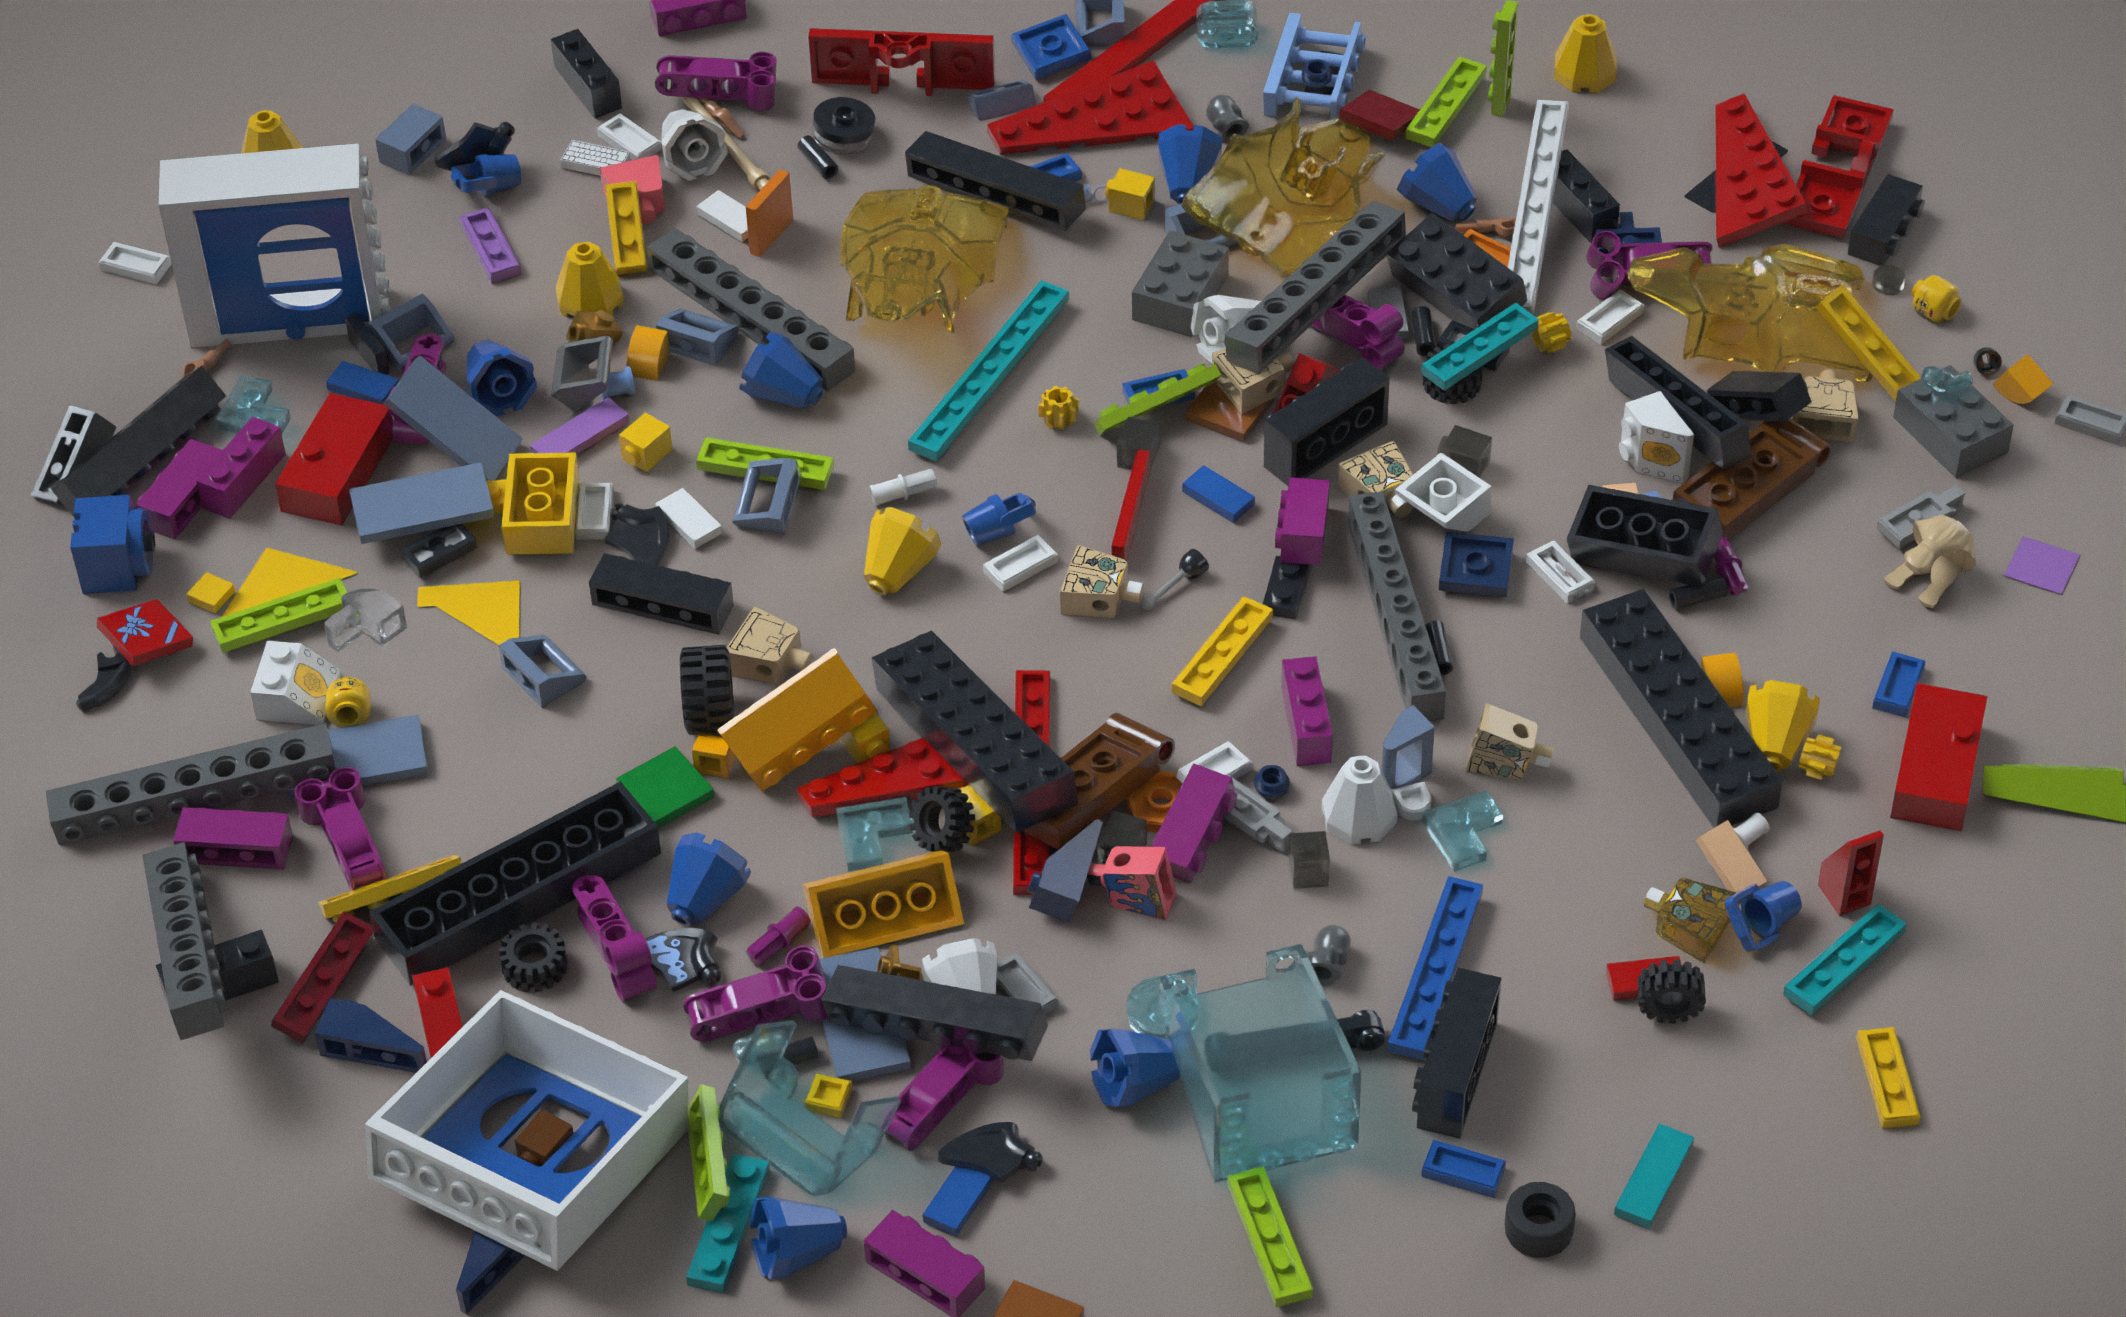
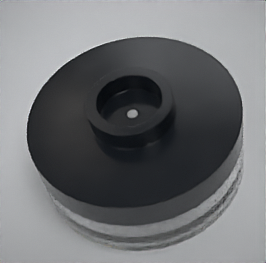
(843, 126)

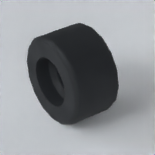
(1544, 1200)

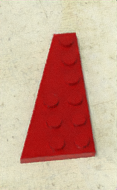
(1101, 113)
(1750, 176)
(883, 777)

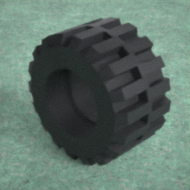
(706, 688)

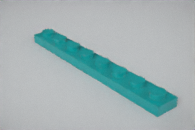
(988, 371)

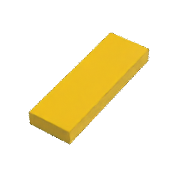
(626, 227)
(1888, 1077)

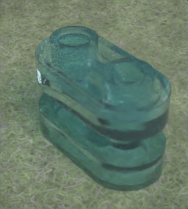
(1227, 24)

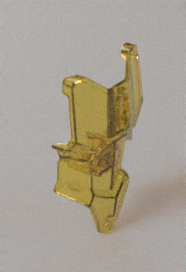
(1285, 188)
(918, 252)
(1754, 309)

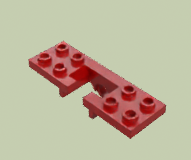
(948, 59)
(1832, 191)

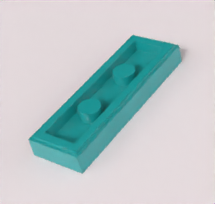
(1654, 1176)

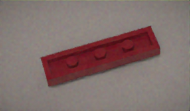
(322, 977)

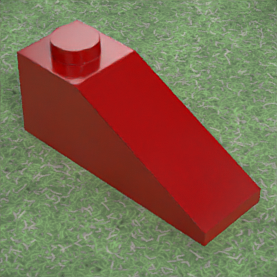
(1851, 873)
(437, 1007)

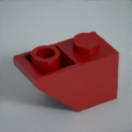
(1304, 376)

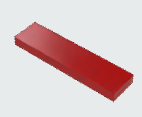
(1131, 505)

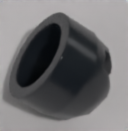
(1993, 358)

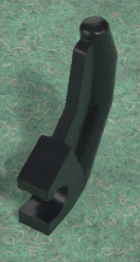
(110, 679)

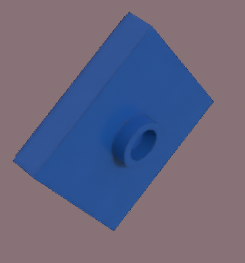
(1051, 46)

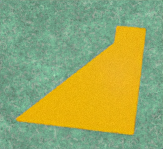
(280, 575)
(484, 607)

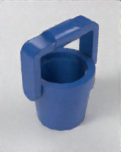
(492, 174)
(993, 519)
(1762, 912)

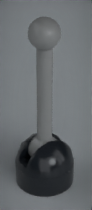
(1191, 566)

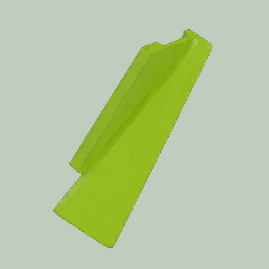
(2067, 788)

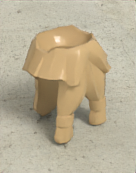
(1942, 550)

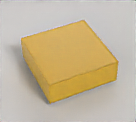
(210, 592)
(828, 1095)

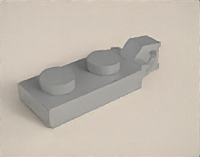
(1899, 523)
(1258, 818)

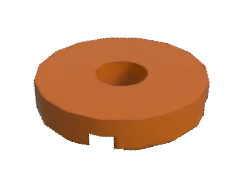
(1141, 803)

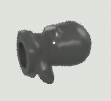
(1226, 117)
(1329, 953)

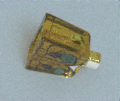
(1690, 916)

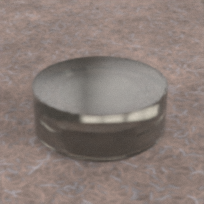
(1888, 280)

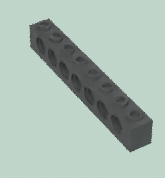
(1314, 287)
(747, 304)
(1396, 605)
(190, 782)
(185, 941)

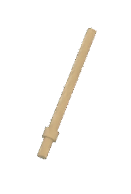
(756, 176)

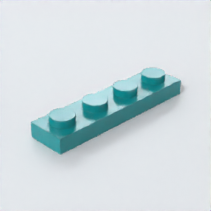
(1479, 346)
(1844, 959)
(725, 1235)

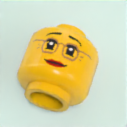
(1936, 298)
(347, 702)

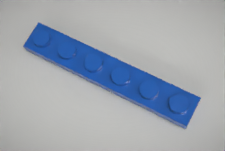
(1435, 966)

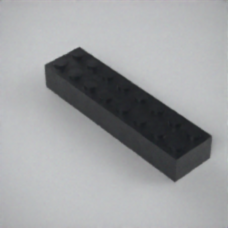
(1680, 709)
(975, 731)
(514, 882)

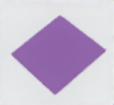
(2041, 565)

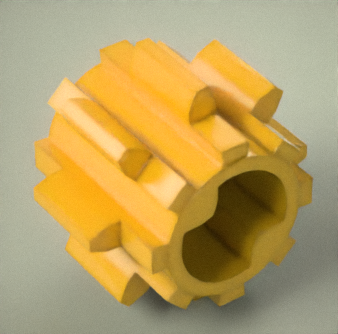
(1551, 332)
(1058, 407)
(1819, 757)

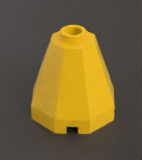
(1586, 56)
(268, 133)
(587, 281)
(897, 549)
(1780, 720)

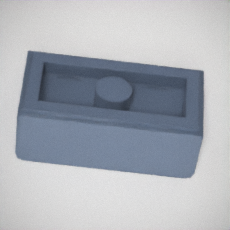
(1002, 99)

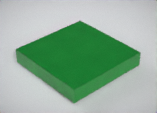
(667, 786)

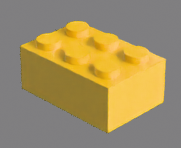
(540, 503)

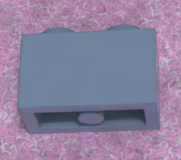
(410, 139)

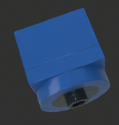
(111, 544)

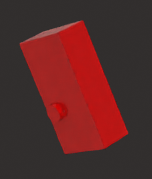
(334, 457)
(1939, 757)

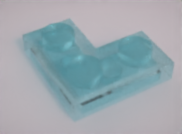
(249, 400)
(865, 824)
(1456, 825)

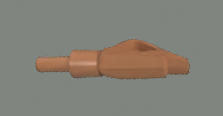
(722, 116)
(1502, 227)
(209, 360)

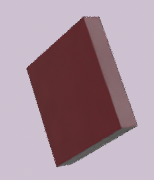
(1378, 114)

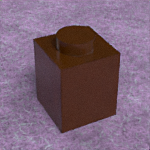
(542, 1138)

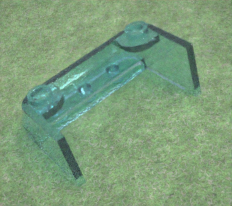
(784, 1132)

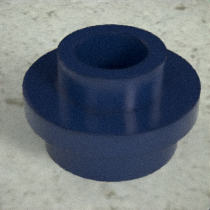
(1316, 73)
(1272, 782)

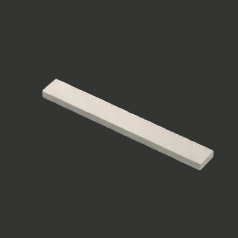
(1537, 195)

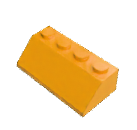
(797, 720)
(883, 903)

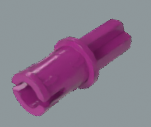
(1729, 567)
(778, 935)

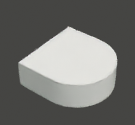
(1412, 800)

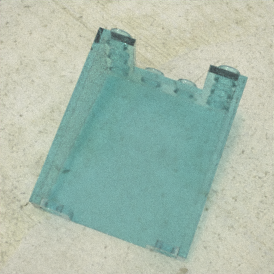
(1264, 1067)

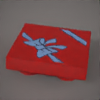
(144, 632)

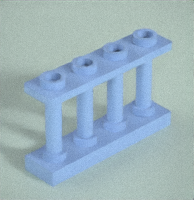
(1289, 54)

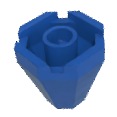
(1187, 157)
(1439, 184)
(781, 374)
(499, 377)
(703, 878)
(1131, 1065)
(793, 1234)

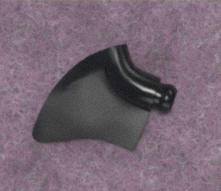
(991, 1150)

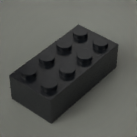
(1454, 273)
(1326, 421)
(1645, 535)
(1456, 1052)

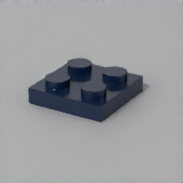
(1476, 564)

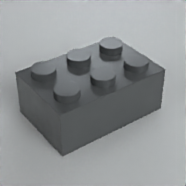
(1176, 279)
(1954, 427)

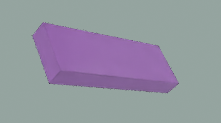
(490, 245)
(584, 429)

